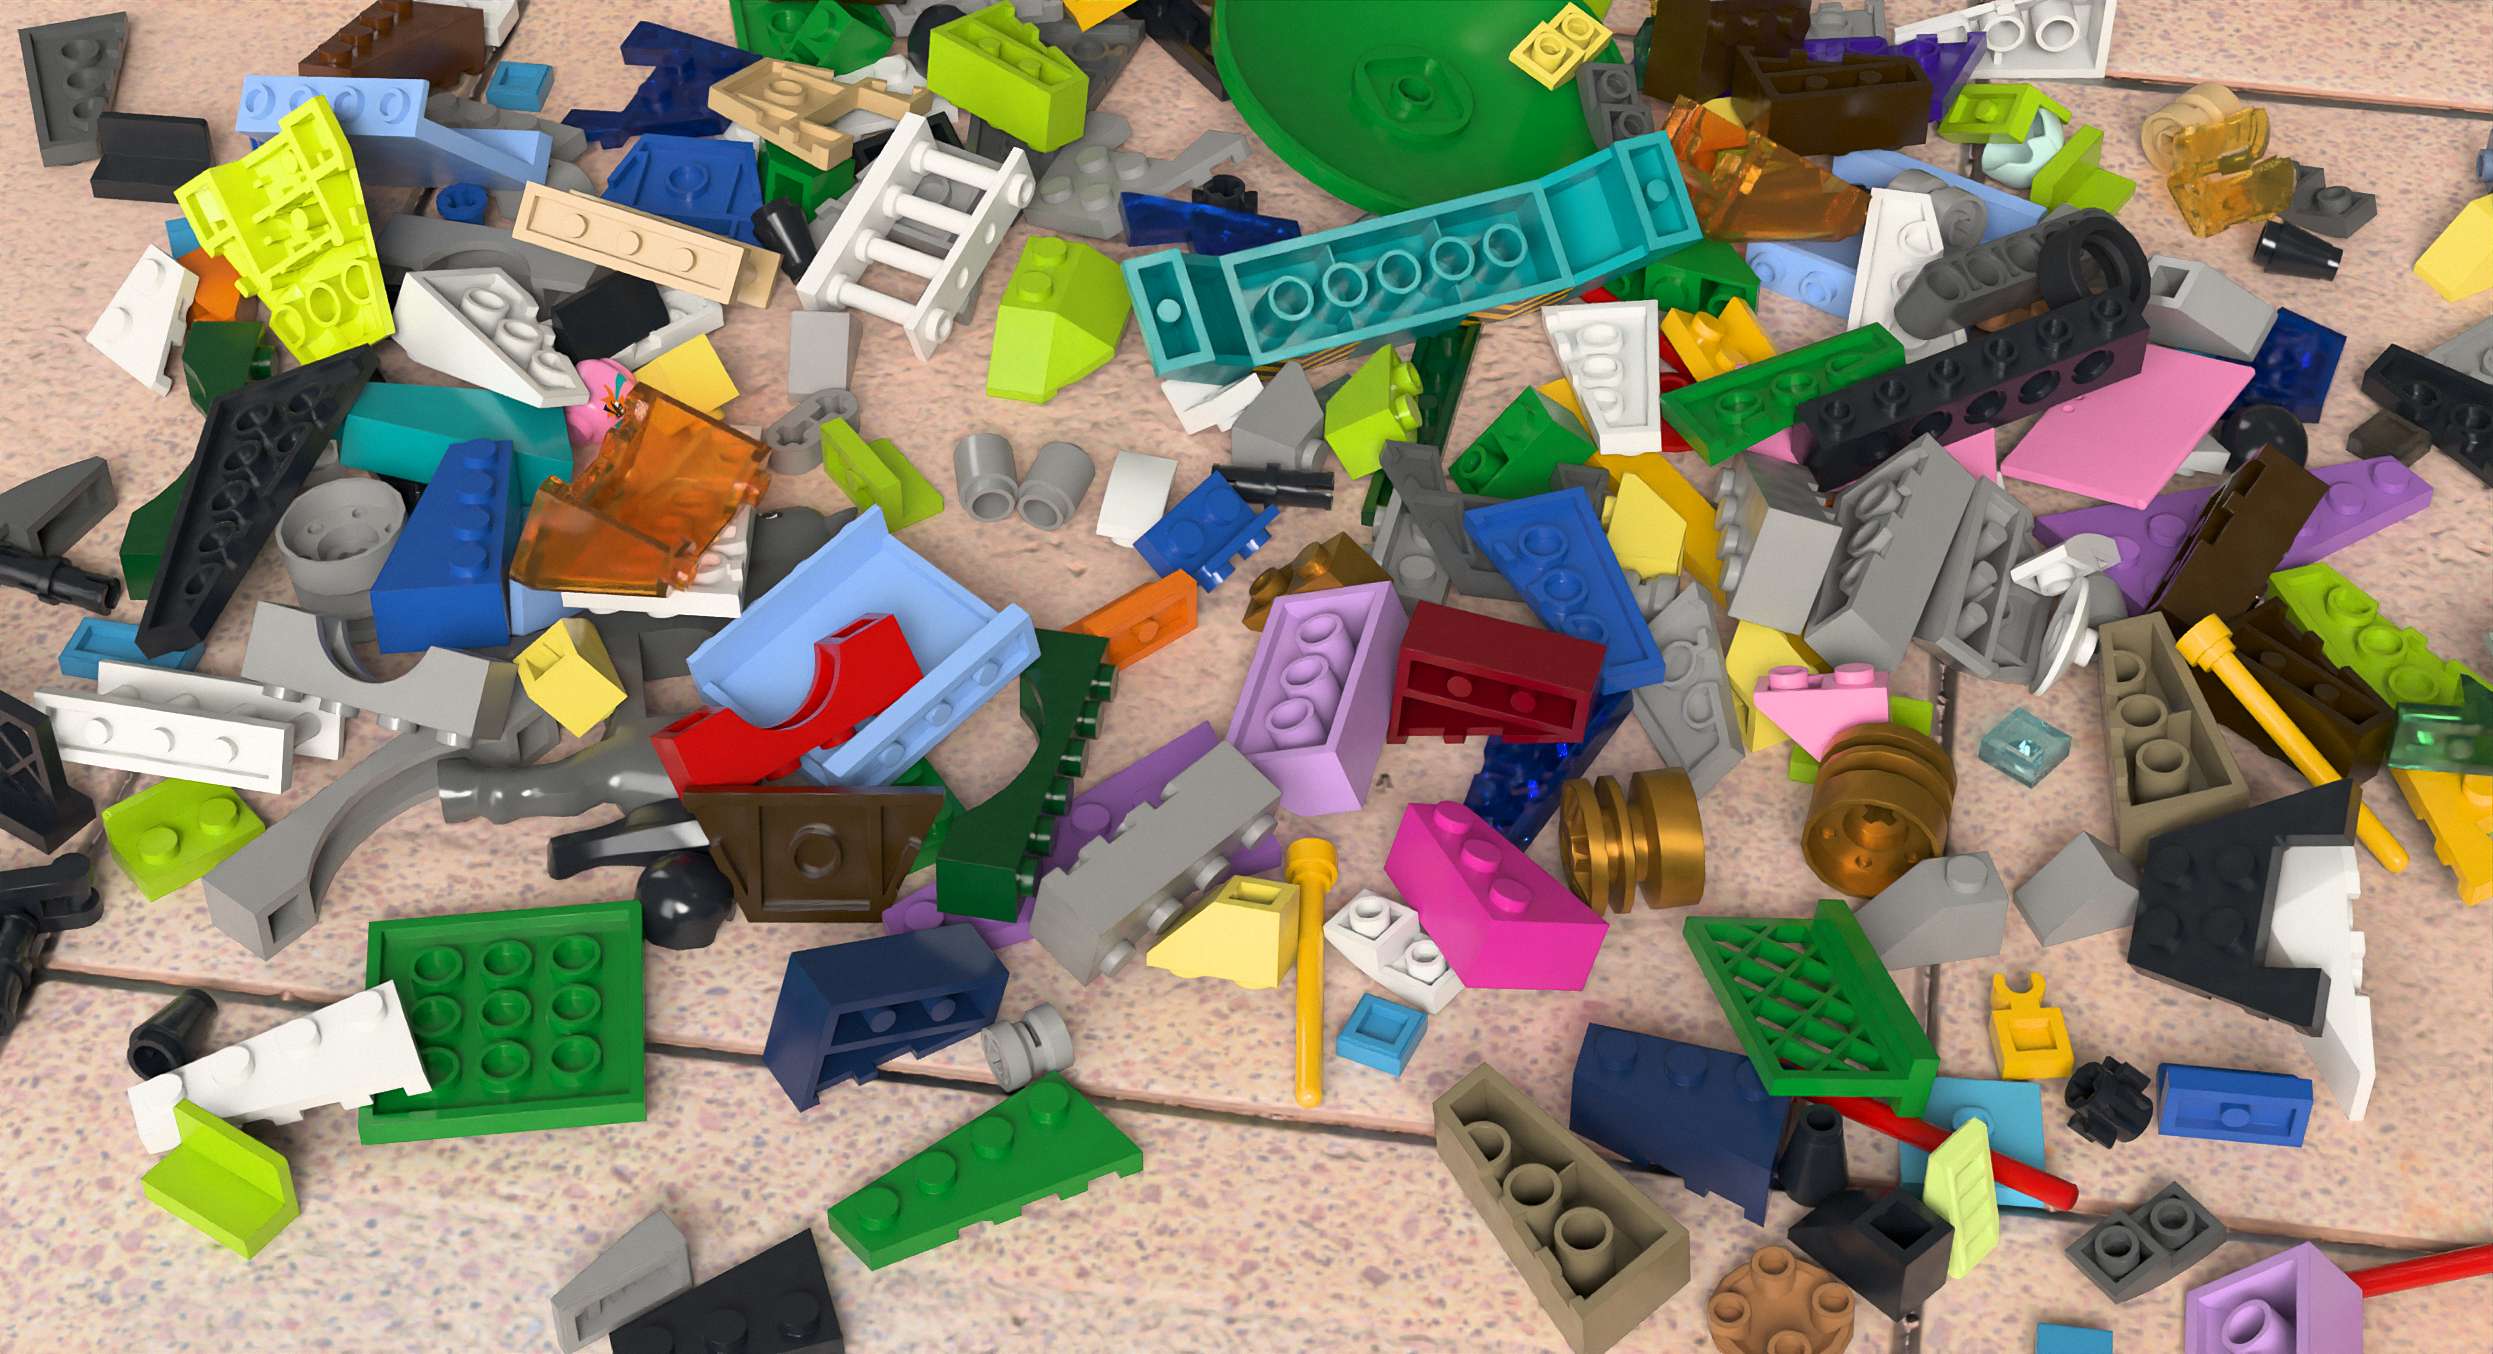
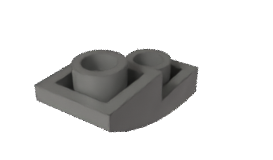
(1612, 103)
(2328, 210)
(2148, 1247)

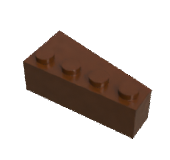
(404, 43)

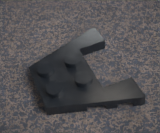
(2213, 900)

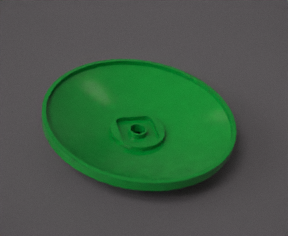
(1329, 100)

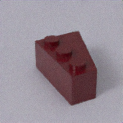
(1492, 677)

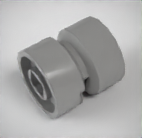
(1958, 212)

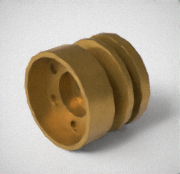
(1877, 807)
(1644, 841)

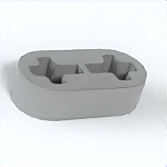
(798, 436)

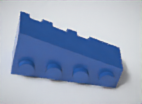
(454, 556)

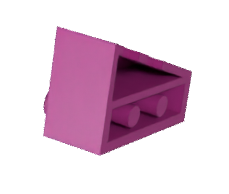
(1490, 904)

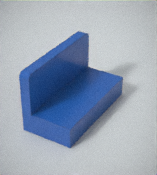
(2232, 1104)

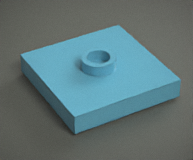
(2012, 1122)

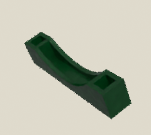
(215, 361)
(997, 848)

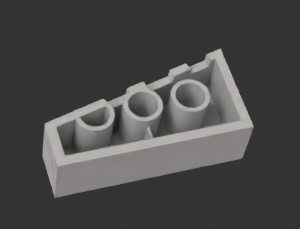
(1153, 864)

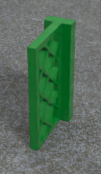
(1856, 995)

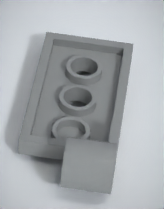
(566, 144)

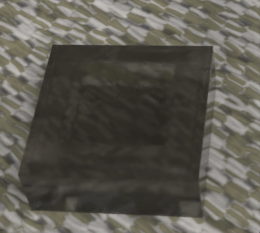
(2389, 435)

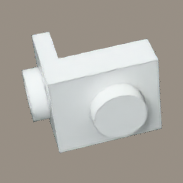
(1207, 404)

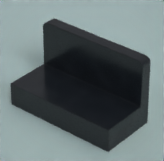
(150, 156)

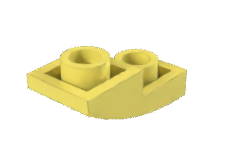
(1559, 48)

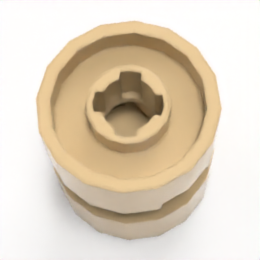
(2201, 104)

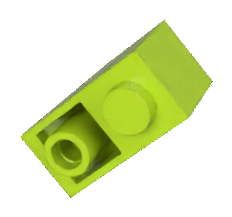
(1373, 407)

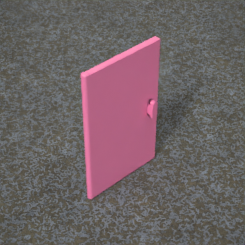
(2132, 433)

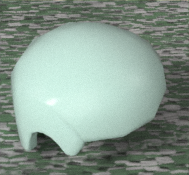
(2019, 163)

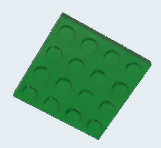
(515, 1020)

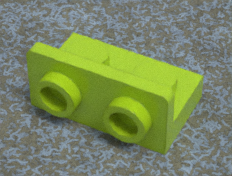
(177, 833)

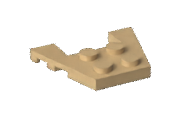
(795, 102)

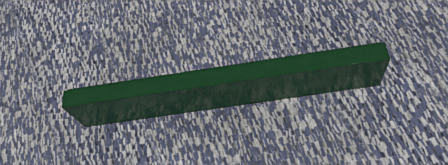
(1444, 371)

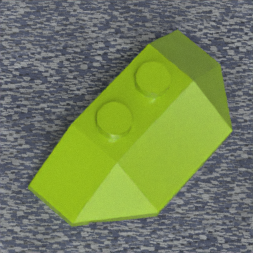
(1056, 320)

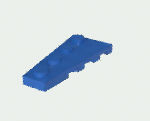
(1570, 579)

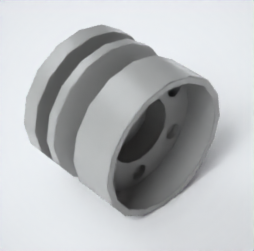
(337, 546)

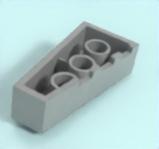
(1772, 540)
(1887, 555)

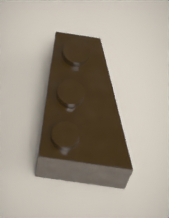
(1698, 41)
(1832, 105)
(2236, 542)
(2328, 705)

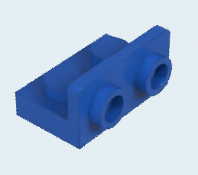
(1206, 533)

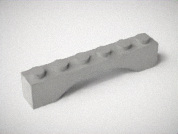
(278, 880)

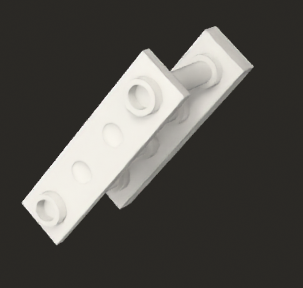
(887, 197)
(189, 726)

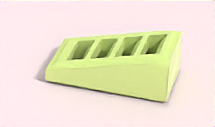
(1963, 1193)

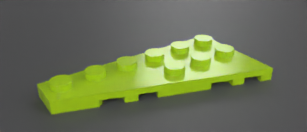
(2359, 637)

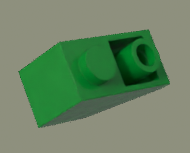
(838, 39)
(808, 186)
(1522, 449)

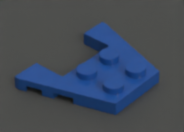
(691, 182)

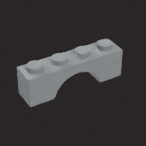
(434, 244)
(312, 655)

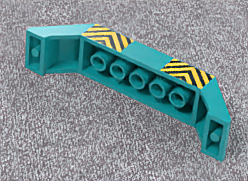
(1413, 269)

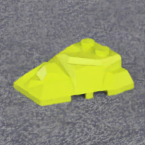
(297, 235)

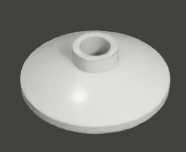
(2066, 639)

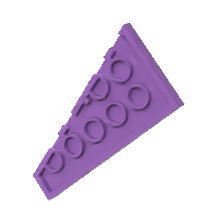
(2358, 503)

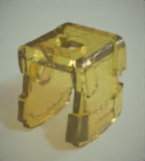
(2229, 149)

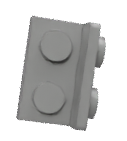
(1407, 556)

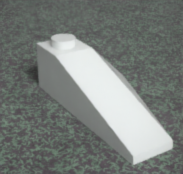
(2029, 37)
(2315, 931)

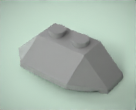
(1975, 611)

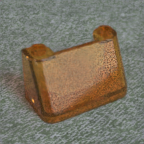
(1762, 192)
(643, 505)

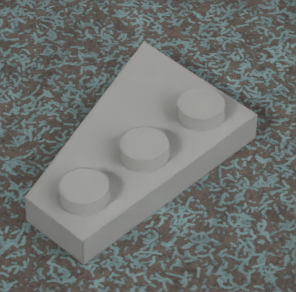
(1693, 710)

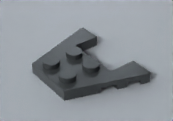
(1440, 513)

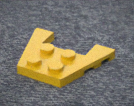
(2460, 817)

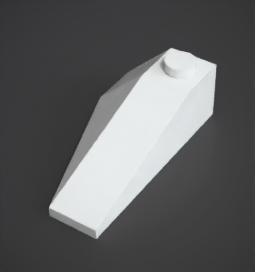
(485, 333)

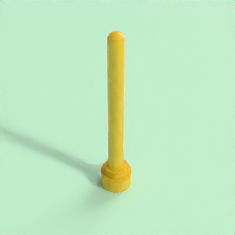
(2211, 648)
(1315, 868)

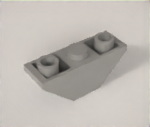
(2204, 310)

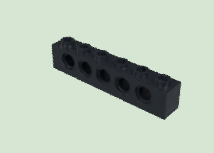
(1971, 387)

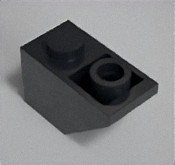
(1879, 1245)

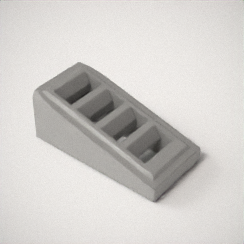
(624, 1283)

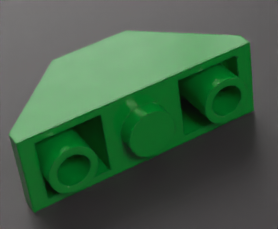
(1692, 280)

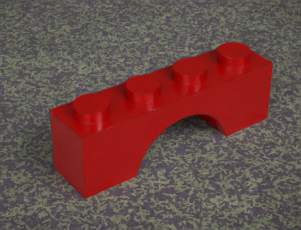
(855, 676)

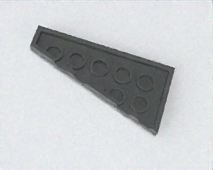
(1098, 52)

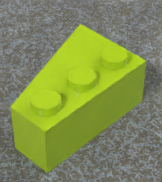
(1008, 77)

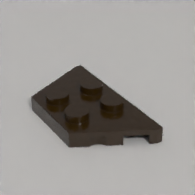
(814, 848)

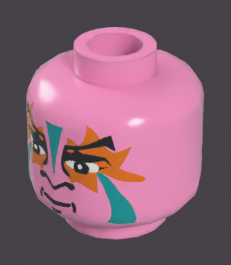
(608, 388)

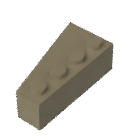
(2159, 738)
(1563, 1215)

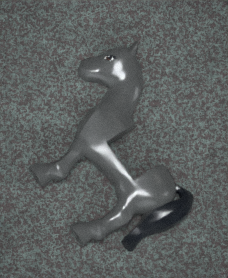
(624, 763)

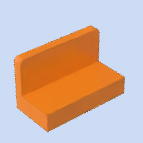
(1144, 618)

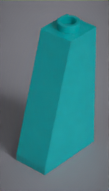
(410, 427)

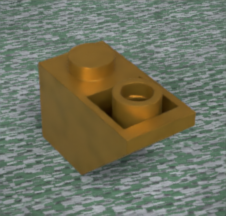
(1316, 568)

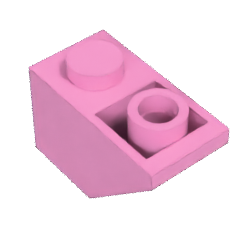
(1822, 705)

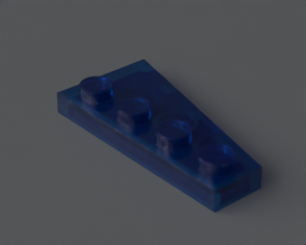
(1525, 780)

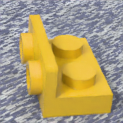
(1717, 345)

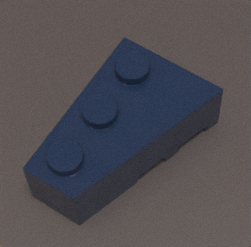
(877, 1000)
(1683, 1110)

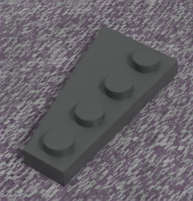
(71, 81)

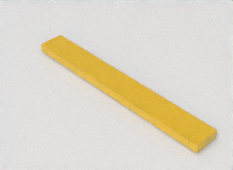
(1684, 499)

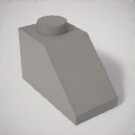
(1282, 426)
(1938, 913)

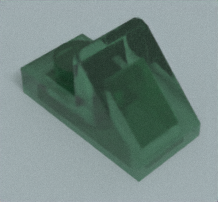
(2445, 736)

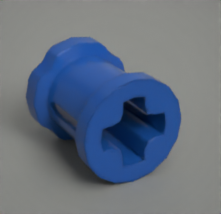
(463, 203)

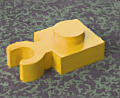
(2025, 1036)

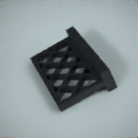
(33, 785)

